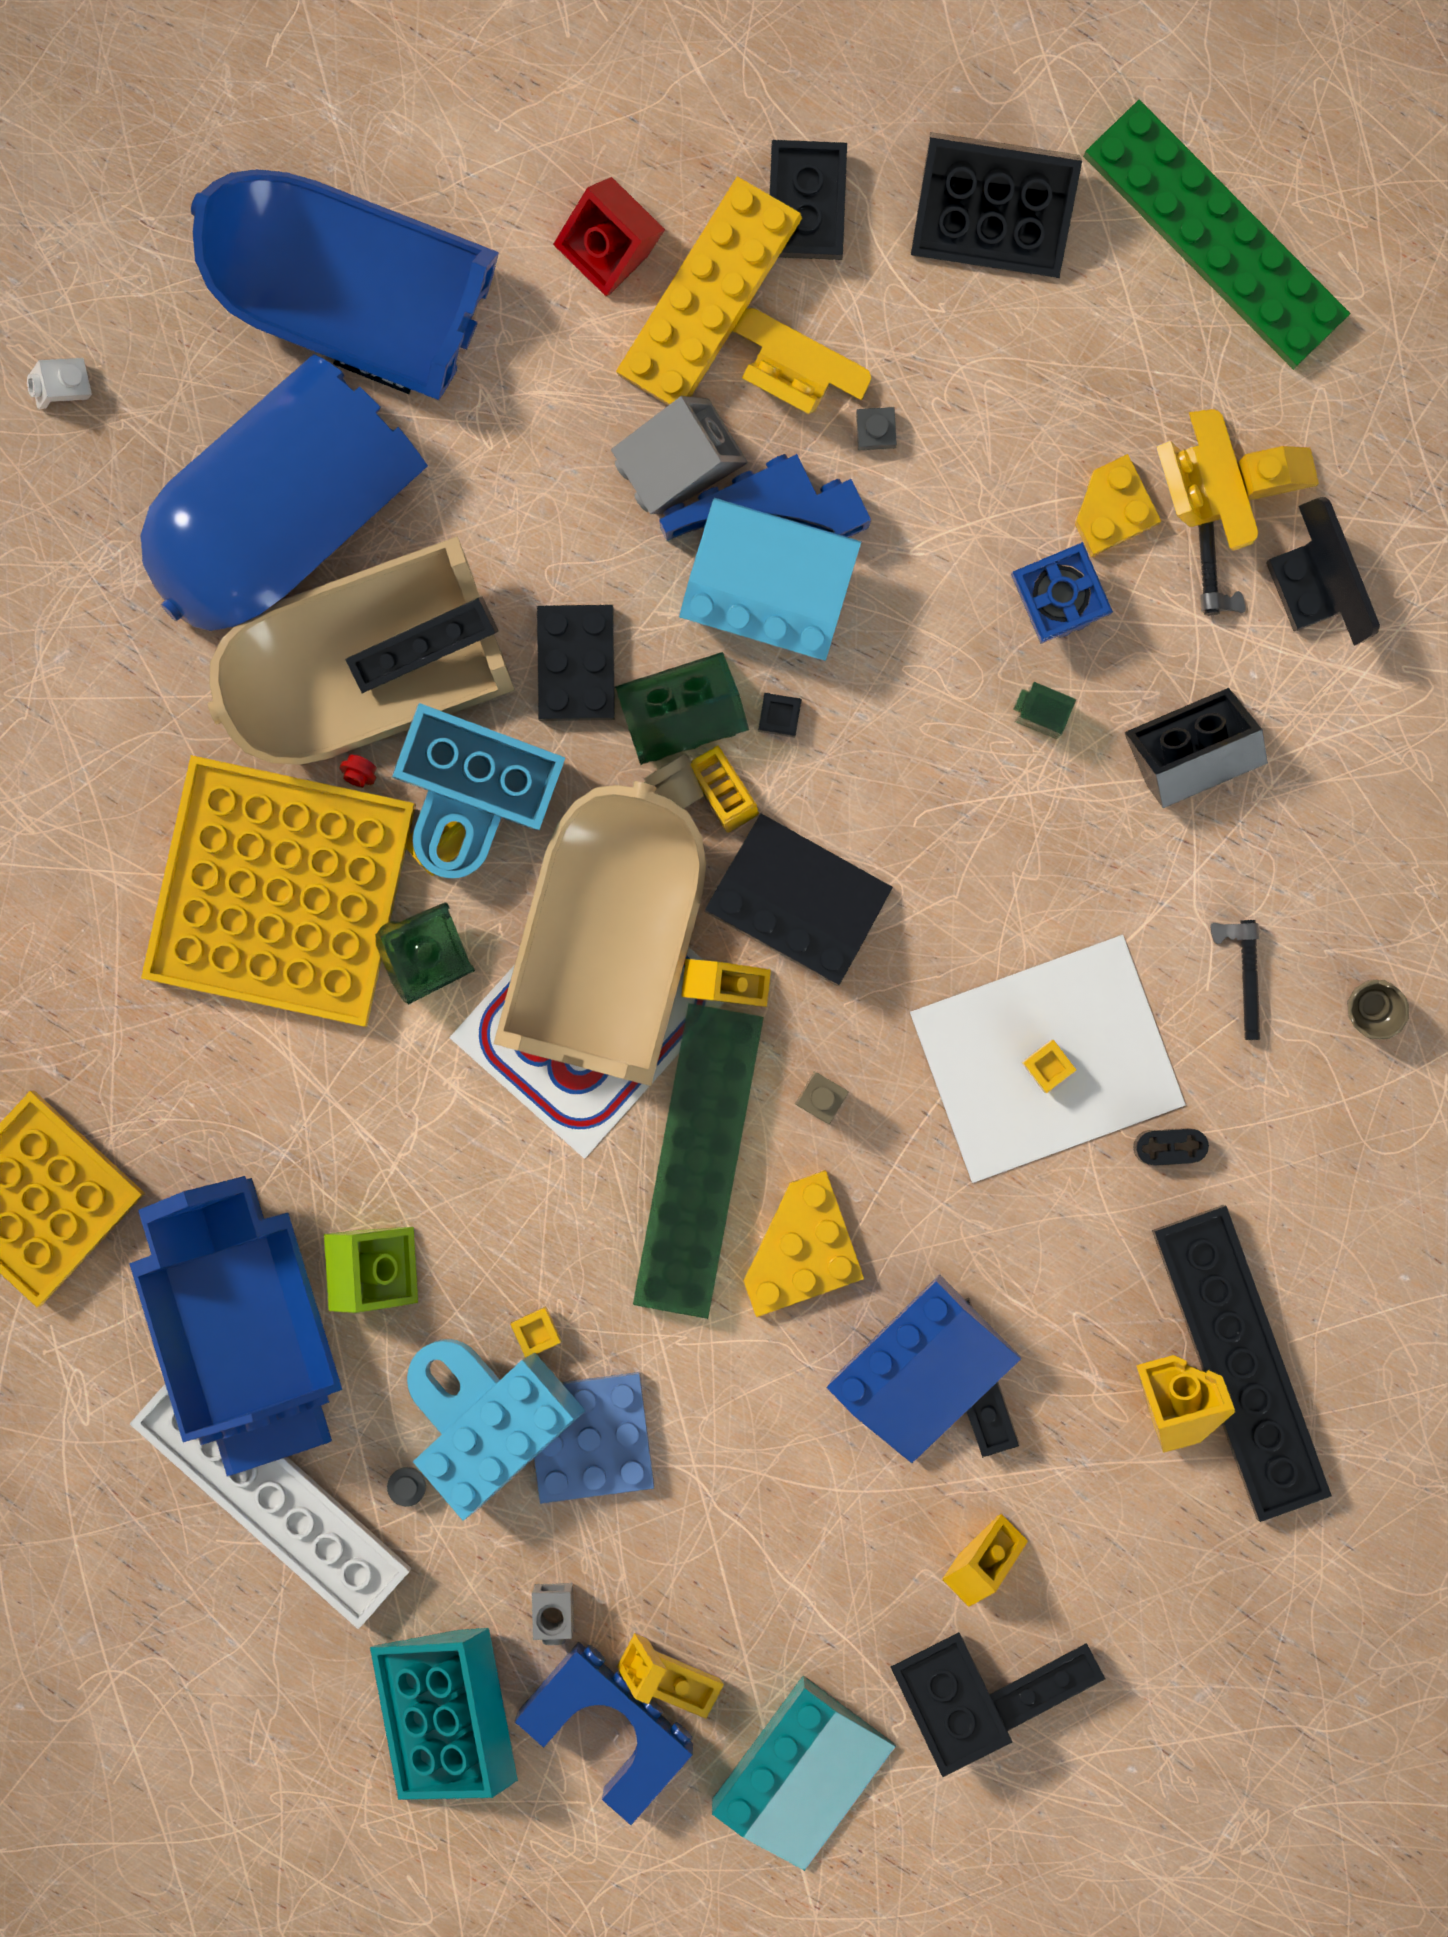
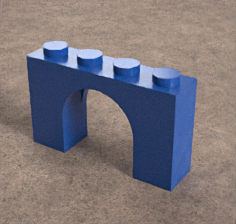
(586, 1681)

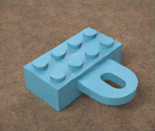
(471, 780)
(489, 1425)

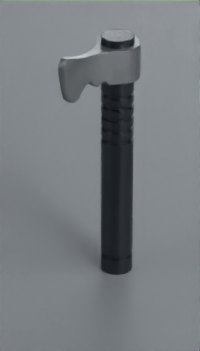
(1211, 600)
(1247, 932)

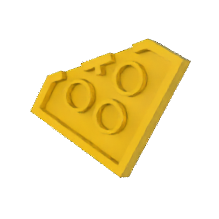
(802, 1249)

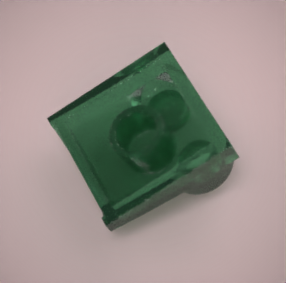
(422, 953)

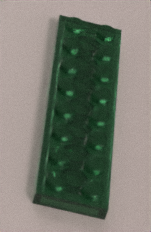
(698, 1161)

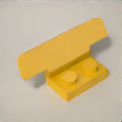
(796, 365)
(1208, 481)

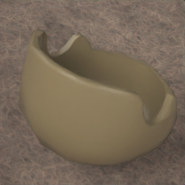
(1378, 1009)

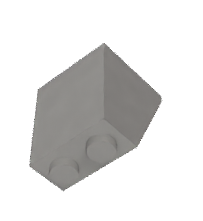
(677, 454)

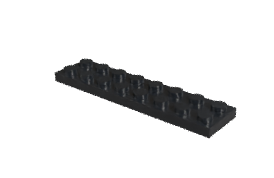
(1238, 1344)

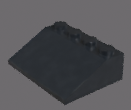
(995, 204)
(798, 899)

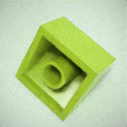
(370, 1269)

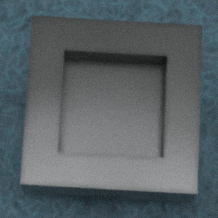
(876, 428)

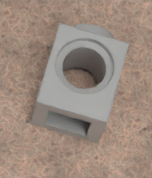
(557, 1596)

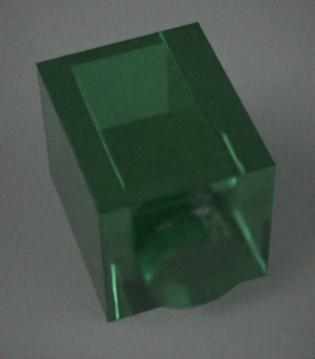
(1043, 709)

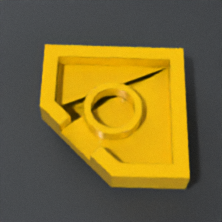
(1114, 507)

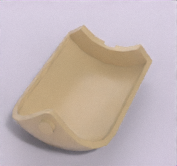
(285, 674)
(607, 934)

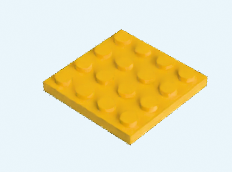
(53, 1198)

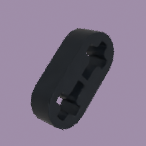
(1169, 1137)

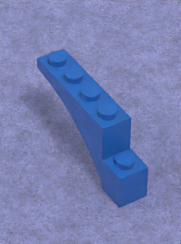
(782, 492)

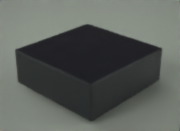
(779, 715)

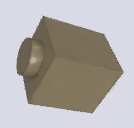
(821, 1097)

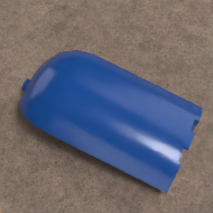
(341, 275)
(273, 498)

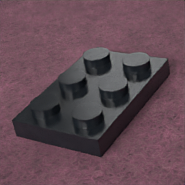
(813, 182)
(575, 662)
(951, 1704)

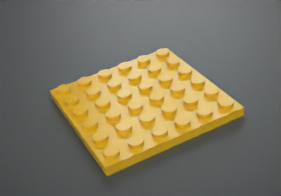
(278, 890)

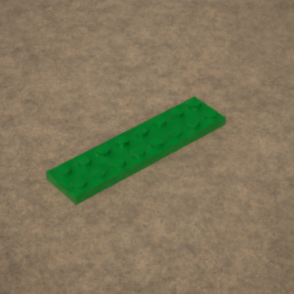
(1216, 234)

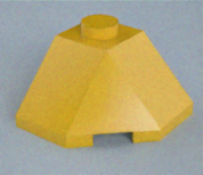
(1183, 1401)

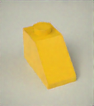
(1277, 471)
(726, 982)
(985, 1561)

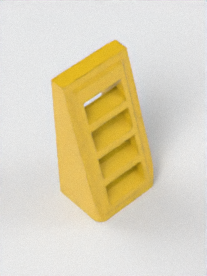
(740, 814)

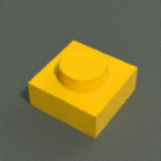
(1049, 1066)
(536, 1332)

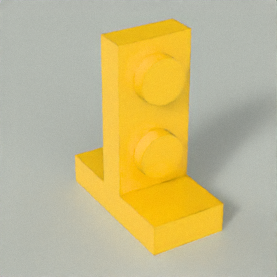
(667, 1679)

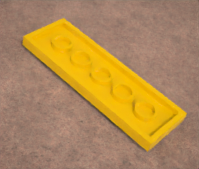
(709, 293)

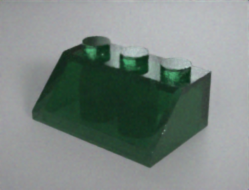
(682, 708)

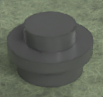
(406, 1486)

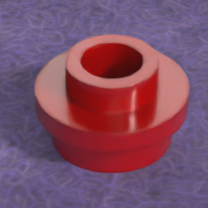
(358, 771)

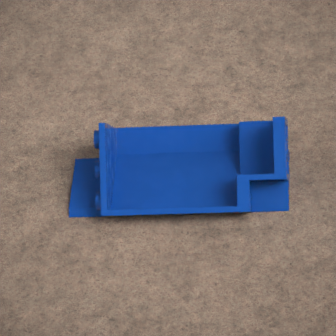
(235, 1325)

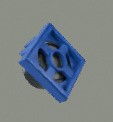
(1061, 593)

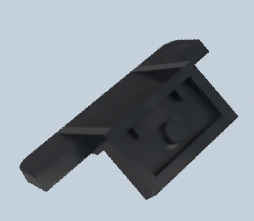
(1323, 577)

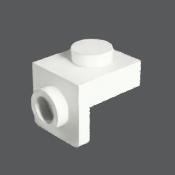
(58, 381)

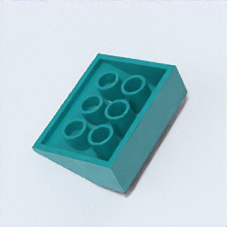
(444, 1716)
(801, 1775)

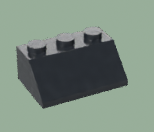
(1197, 747)

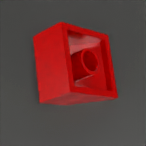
(608, 235)

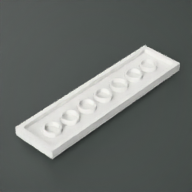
(287, 1516)

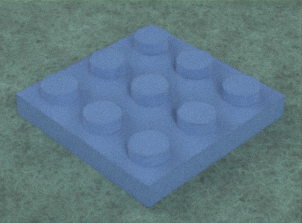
(603, 1448)

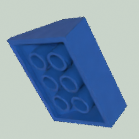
(923, 1370)

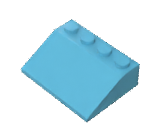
(769, 579)

